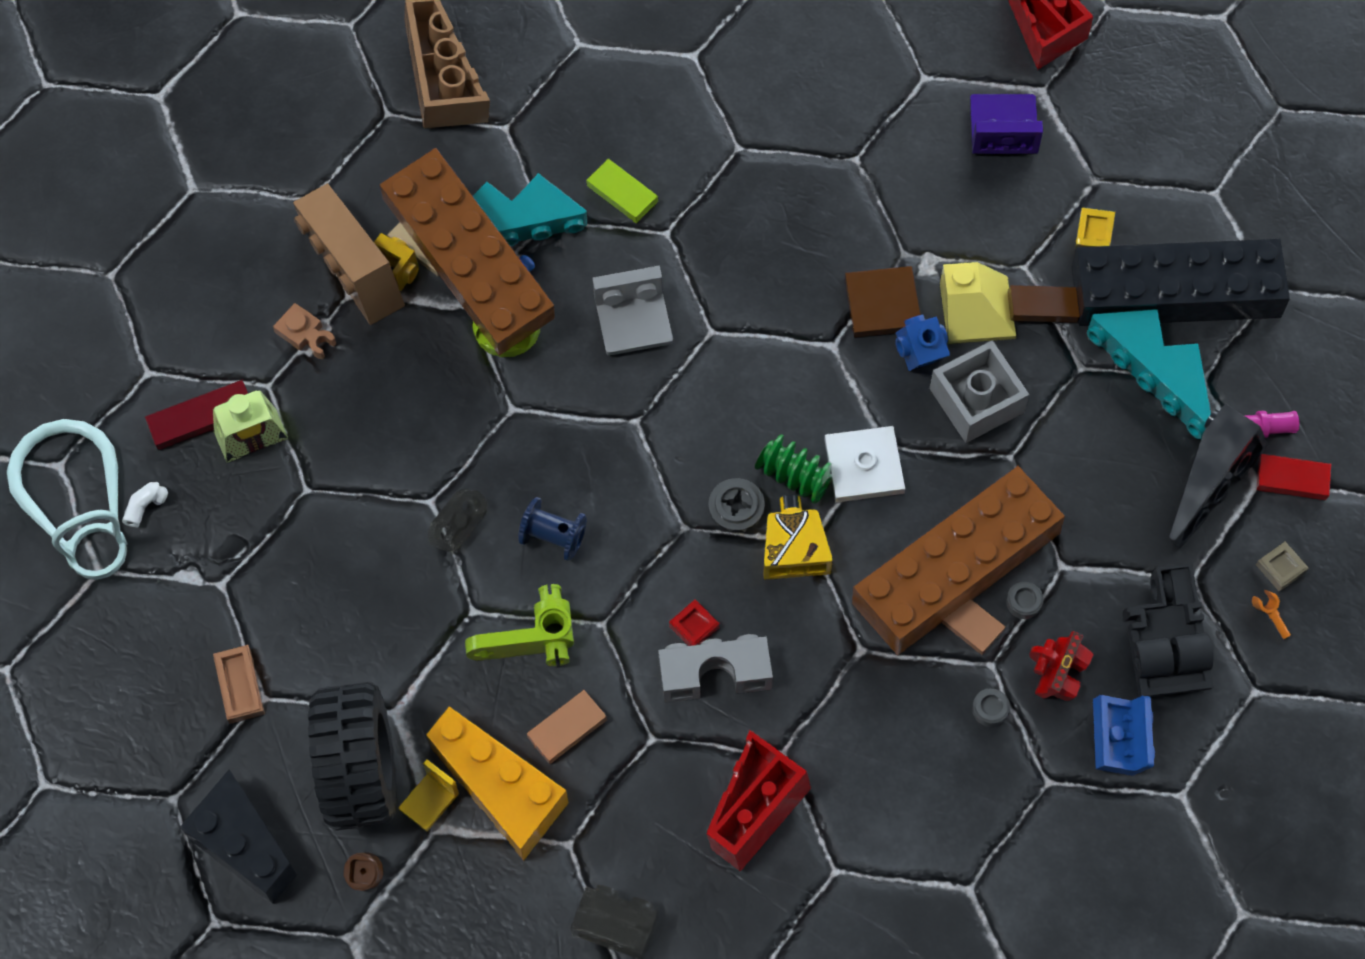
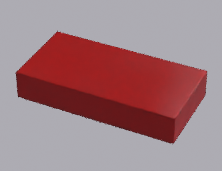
(1293, 477)

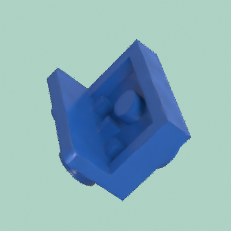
(1123, 734)

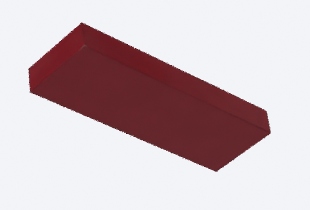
(190, 417)

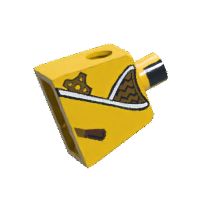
(795, 542)

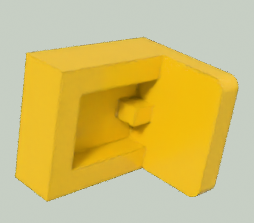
(1095, 228)
(400, 258)

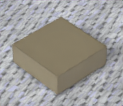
(1282, 566)

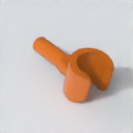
(1271, 610)

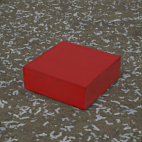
(694, 624)

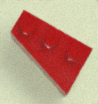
(756, 802)

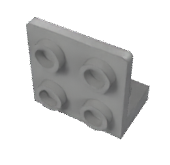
(632, 310)

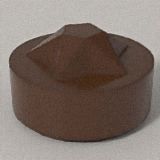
(363, 871)

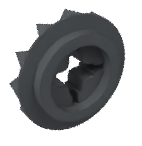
(726, 493)

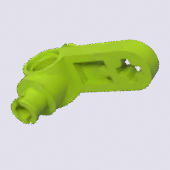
(530, 641)

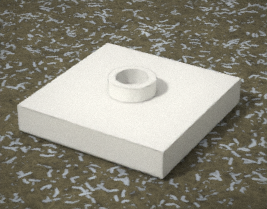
(864, 464)

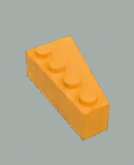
(501, 783)

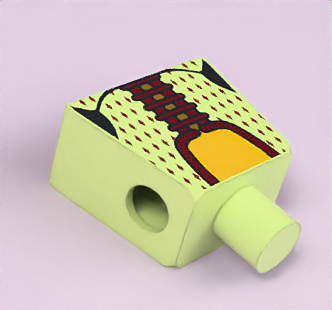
(247, 425)

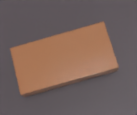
(974, 626)
(238, 684)
(566, 726)

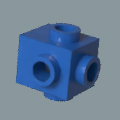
(922, 342)

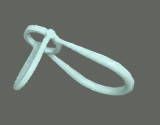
(29, 506)

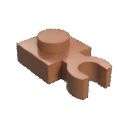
(303, 328)

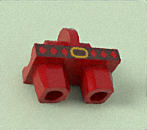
(1054, 664)

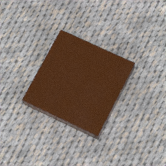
(881, 300)

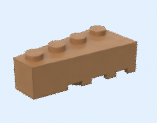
(443, 77)
(349, 253)

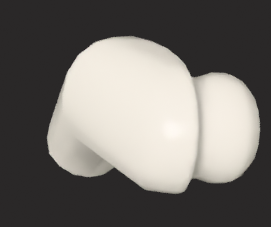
(139, 500)

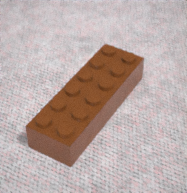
(467, 251)
(957, 560)

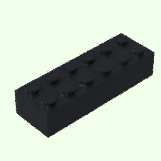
(1183, 280)

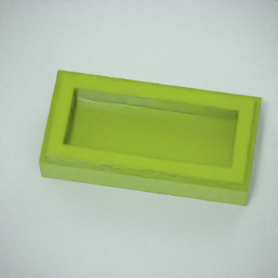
(622, 190)

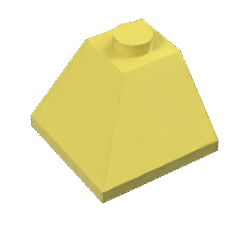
(975, 303)

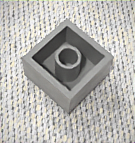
(979, 391)

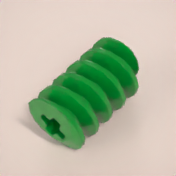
(795, 468)

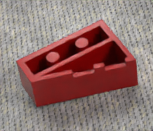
(1051, 26)

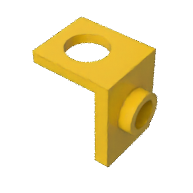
(430, 797)

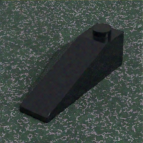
(1225, 452)

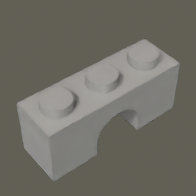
(743, 659)

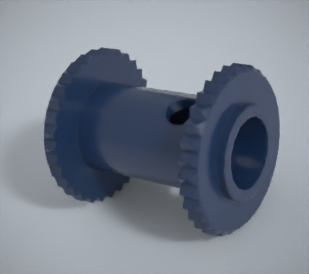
(552, 528)

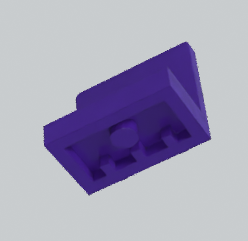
(1005, 124)

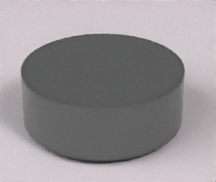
(1024, 600)
(990, 707)

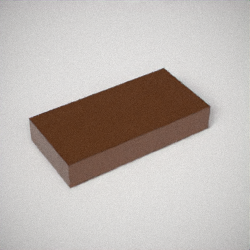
(1043, 303)

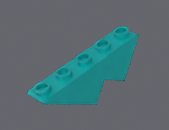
(533, 213)
(1168, 372)

